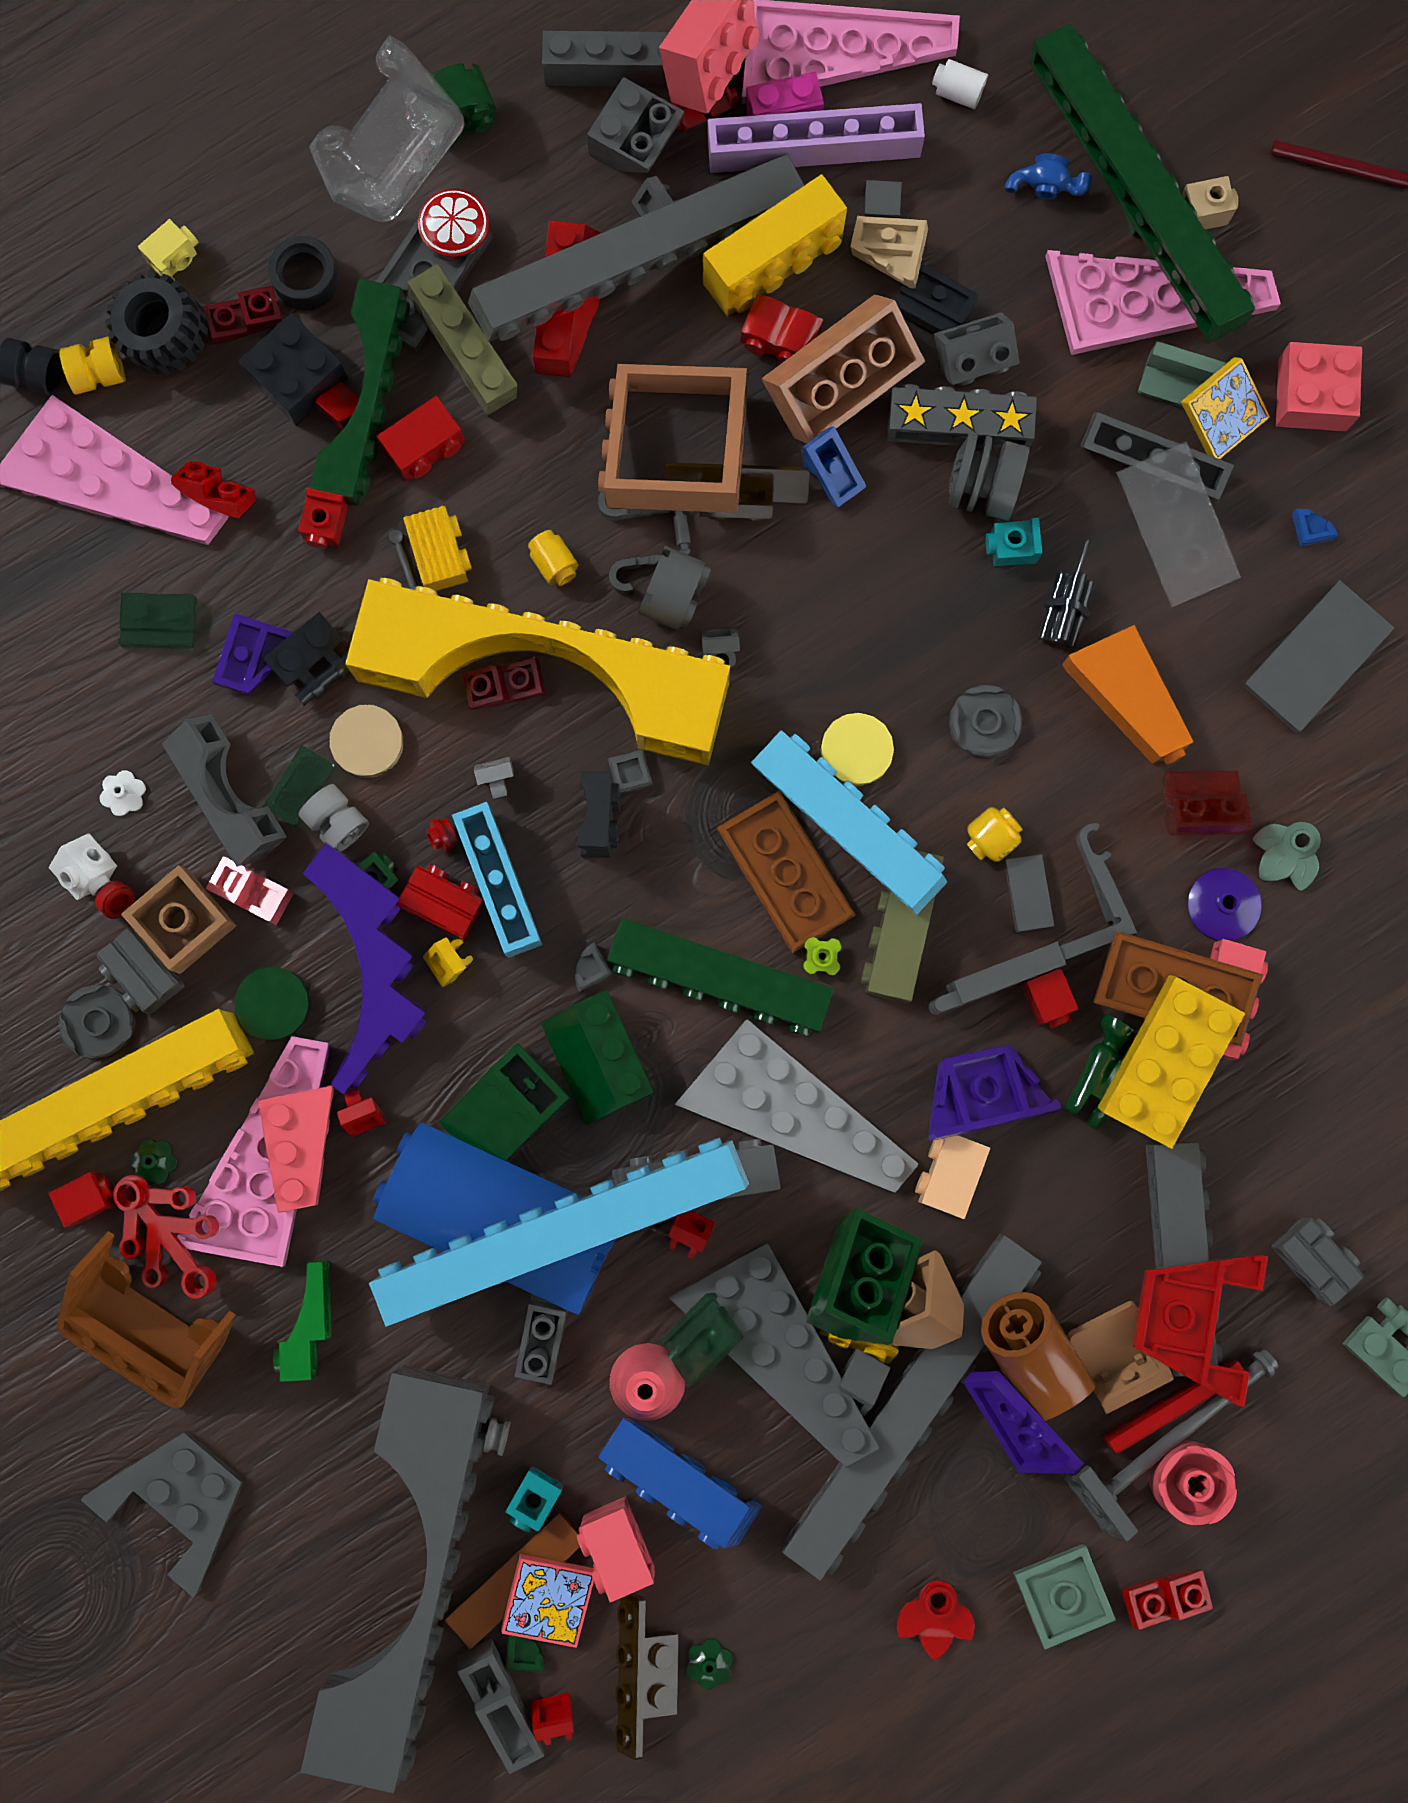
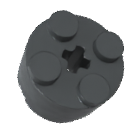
(673, 587)

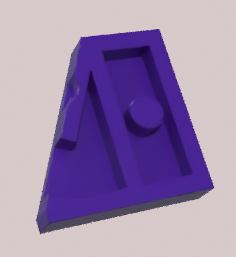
(242, 655)

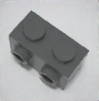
(977, 349)

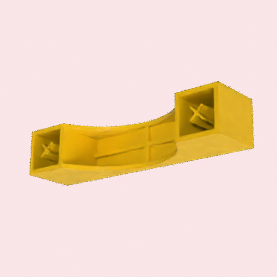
(419, 639)

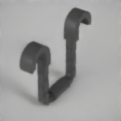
(681, 533)

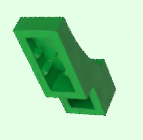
(298, 1355)

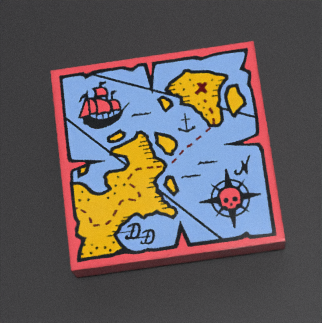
(548, 1600)

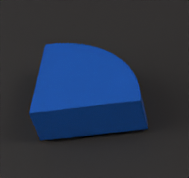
(1312, 527)

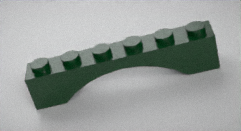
(344, 462)

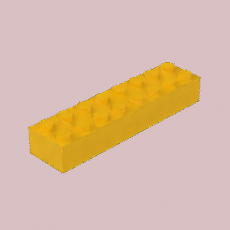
(120, 1093)

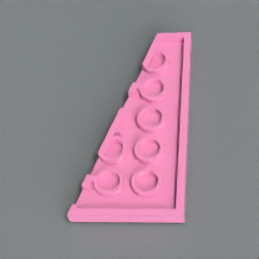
(1130, 299)
(91, 470)
(242, 1185)

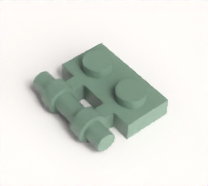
(1379, 1350)

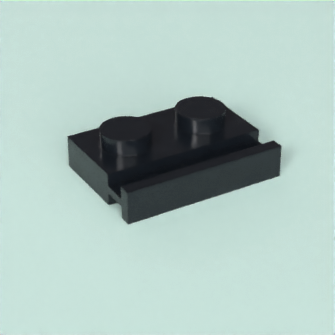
(936, 301)

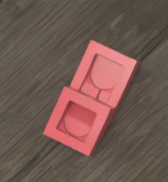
(249, 890)

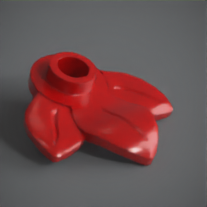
(936, 1623)

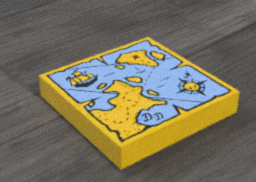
(1225, 408)

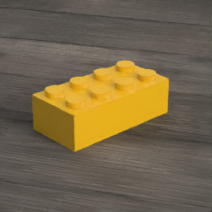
(774, 246)
(1171, 1061)

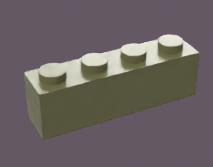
(462, 339)
(897, 947)

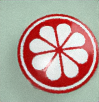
(453, 223)

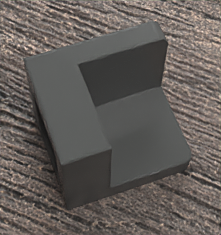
(863, 1379)

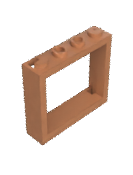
(675, 494)

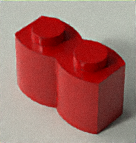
(778, 328)

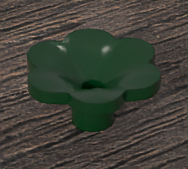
(162, 1160)
(709, 1654)

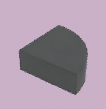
(590, 968)

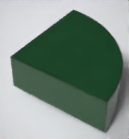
(524, 1655)

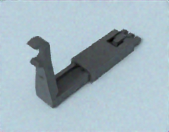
(1050, 956)

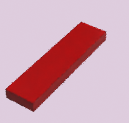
(1160, 1413)

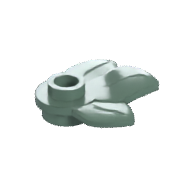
(1284, 857)

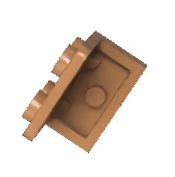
(1112, 1361)

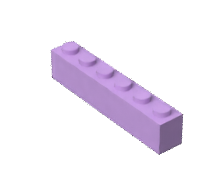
(816, 137)

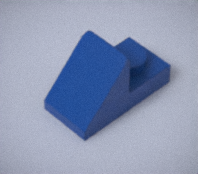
(833, 466)

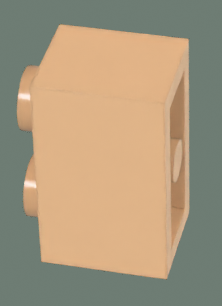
(952, 1175)

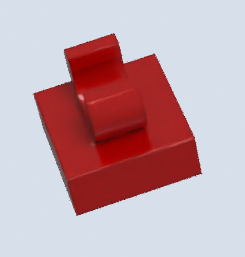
(360, 1115)
(692, 1231)
(552, 1718)

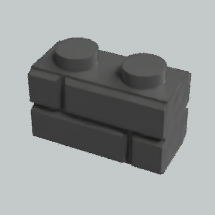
(138, 972)
(1318, 1260)

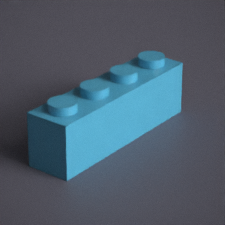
(497, 880)

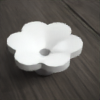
(129, 797)

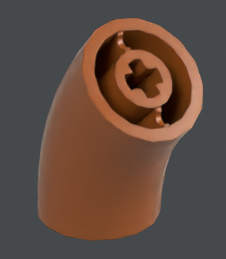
(1035, 1354)

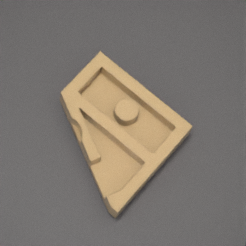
(891, 246)

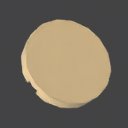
(366, 741)

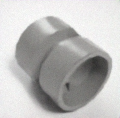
(329, 814)

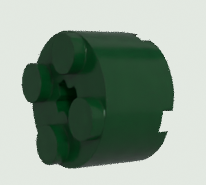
(470, 94)

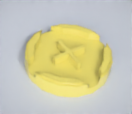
(858, 748)

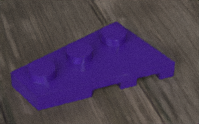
(1019, 1427)

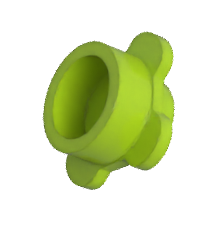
(814, 963)

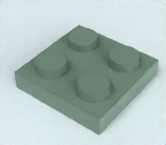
(1064, 1596)

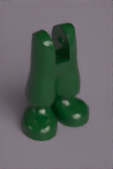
(1100, 1069)

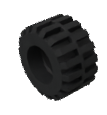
(135, 310)

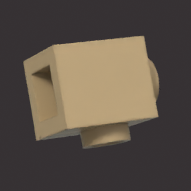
(1213, 201)

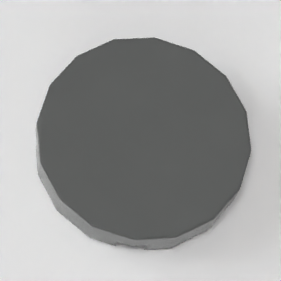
(985, 721)
(96, 1022)

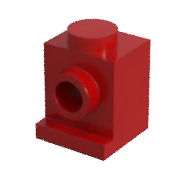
(328, 531)

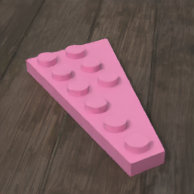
(843, 41)

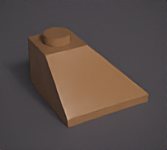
(931, 1307)

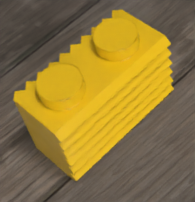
(436, 548)

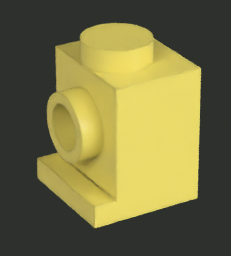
(169, 249)

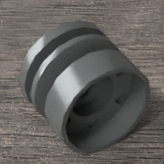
(988, 476)

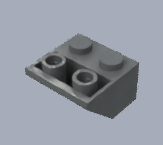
(632, 128)

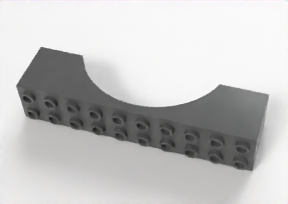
(374, 1708)

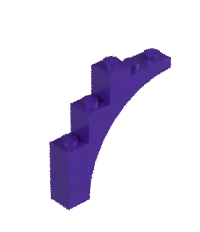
(384, 1008)

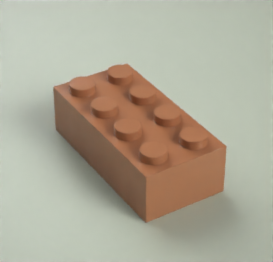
(844, 369)

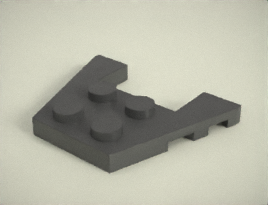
(185, 1487)

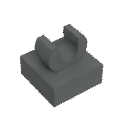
(651, 196)
(721, 641)

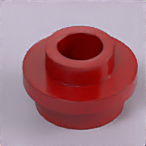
(441, 835)

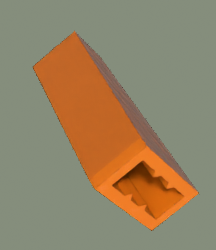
(1132, 694)

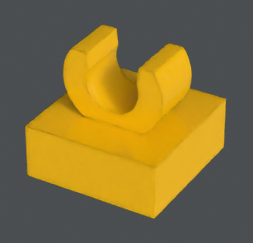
(445, 961)

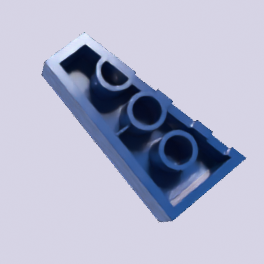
(678, 1485)

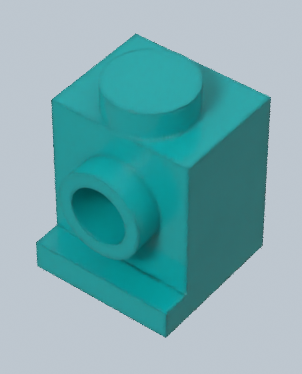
(1005, 552)
(527, 1516)

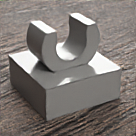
(494, 773)

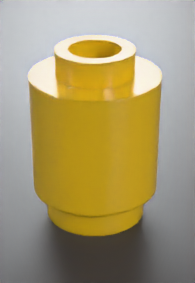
(553, 558)

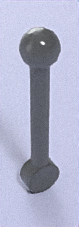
(396, 538)

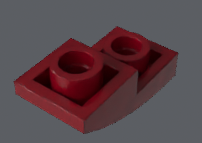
(244, 316)
(504, 684)

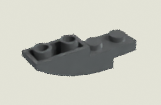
(541, 1341)

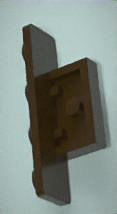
(758, 486)
(645, 1676)

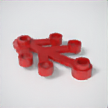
(161, 1233)

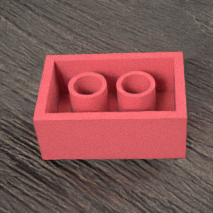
(707, 50)

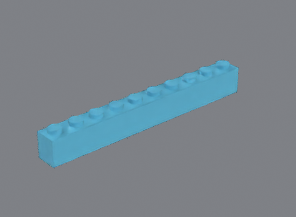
(560, 1232)

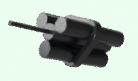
(1067, 607)

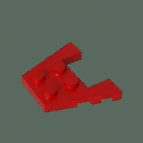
(1181, 1315)

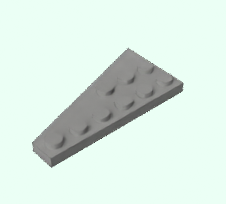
(778, 1100)

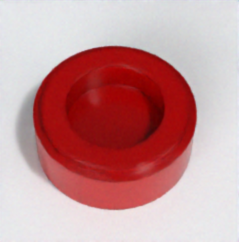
(114, 899)

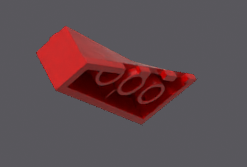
(563, 336)

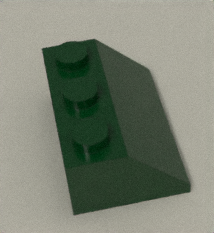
(597, 1057)
(864, 1279)

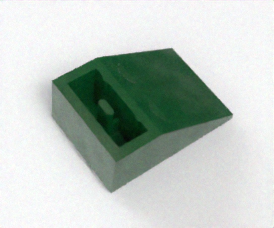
(506, 1105)

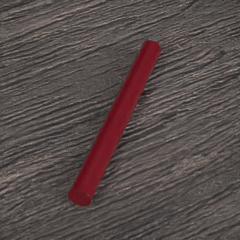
(1340, 164)

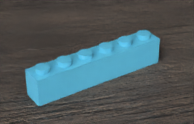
(850, 822)

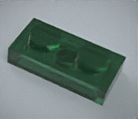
(298, 784)

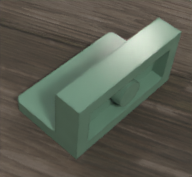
(1175, 373)

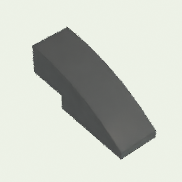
(499, 1706)

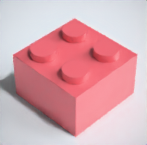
(1318, 386)
(617, 1550)

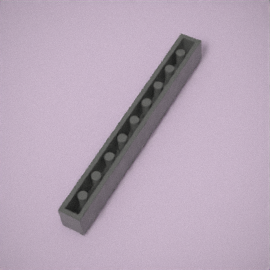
(629, 250)
(905, 1416)

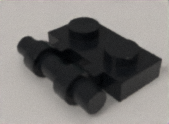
(304, 649)

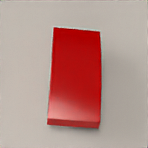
(206, 487)
(1167, 1598)

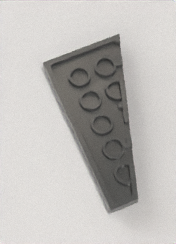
(785, 1351)

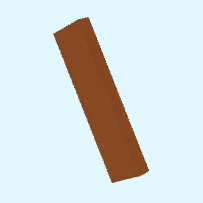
(488, 1603)

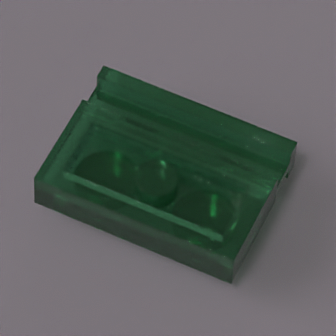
(157, 620)
(701, 1339)

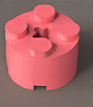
(1215, 1488)

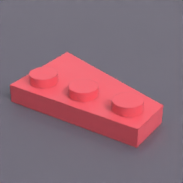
(295, 1144)

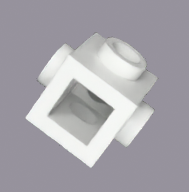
(82, 866)

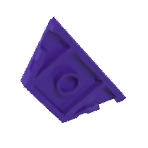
(985, 1092)

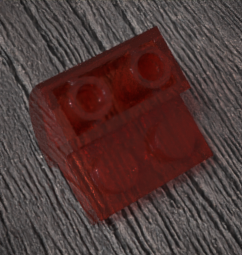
(1205, 804)

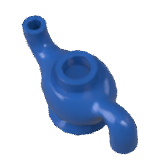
(1049, 178)

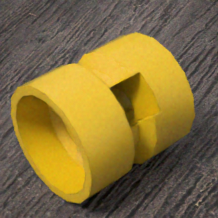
(92, 365)

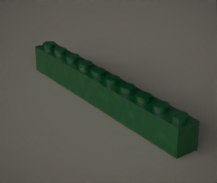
(1141, 183)

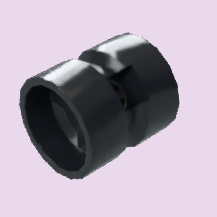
(28, 365)

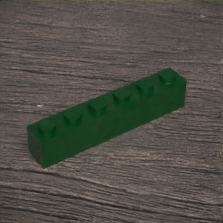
(719, 976)

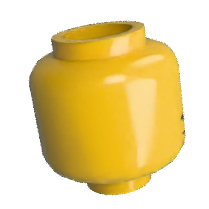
(994, 834)

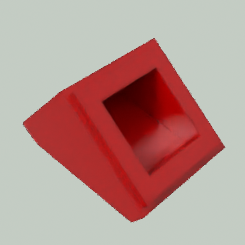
(338, 404)

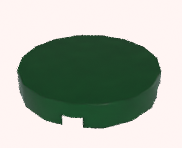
(272, 1003)

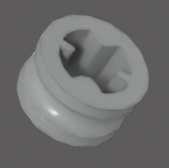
(496, 1436)

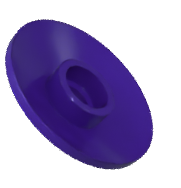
(1211, 916)

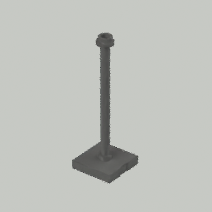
(1101, 1497)

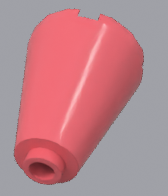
(650, 1366)

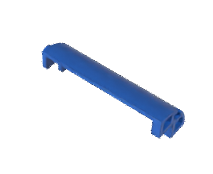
(456, 1190)

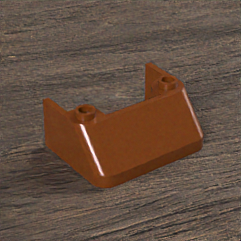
(134, 1333)

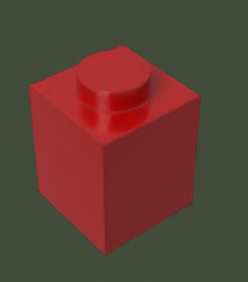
(1050, 998)
(83, 1198)

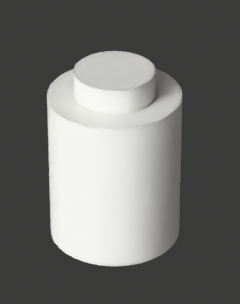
(959, 83)

